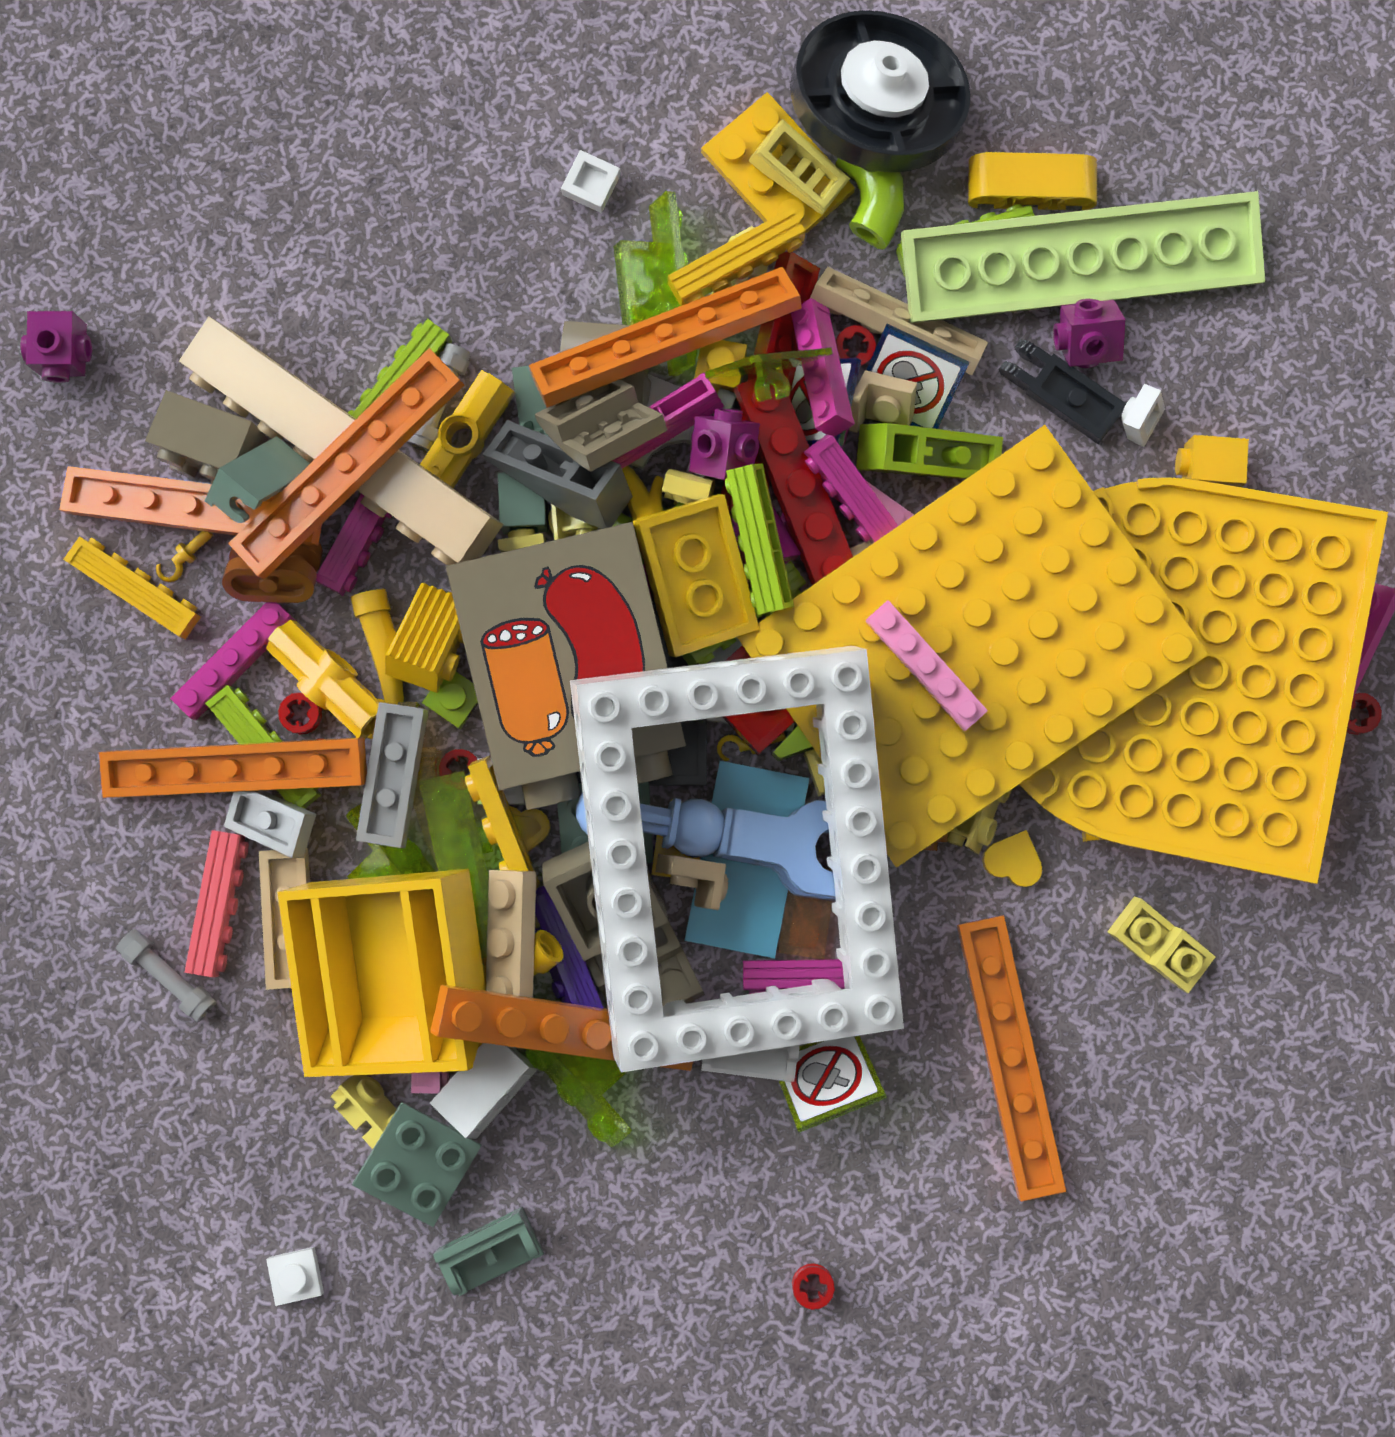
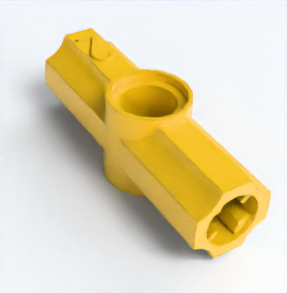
(478, 412)
(325, 677)

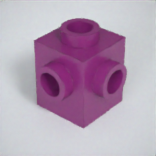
(1090, 333)
(56, 345)
(723, 443)

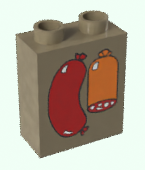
(550, 619)

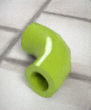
(879, 205)

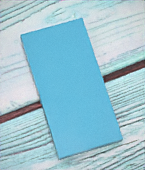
(755, 897)

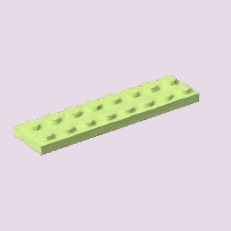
(1083, 256)

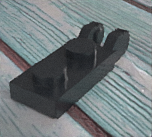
(1065, 391)

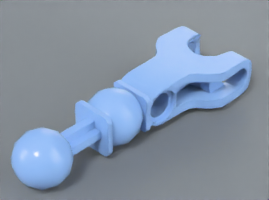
(745, 837)

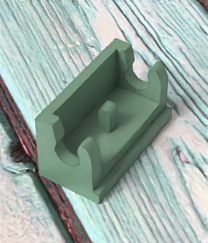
(255, 478)
(488, 1252)

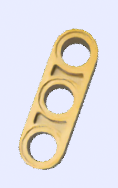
(1032, 179)

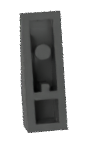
(549, 472)

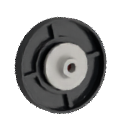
(879, 91)

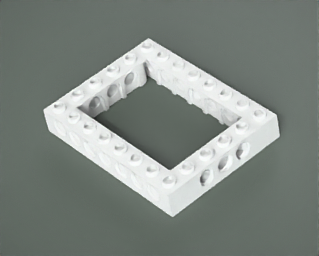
(659, 1035)

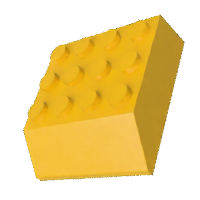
(371, 970)

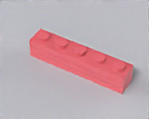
(216, 904)

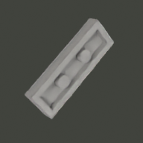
(392, 775)

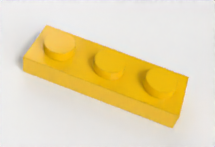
(500, 823)

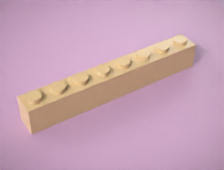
(312, 422)

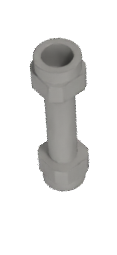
(457, 361)
(136, 949)

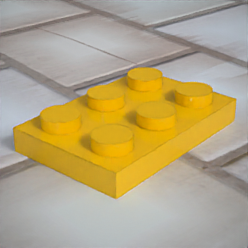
(738, 142)
(696, 575)

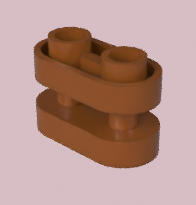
(289, 583)

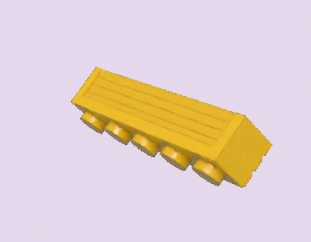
(737, 258)
(133, 586)

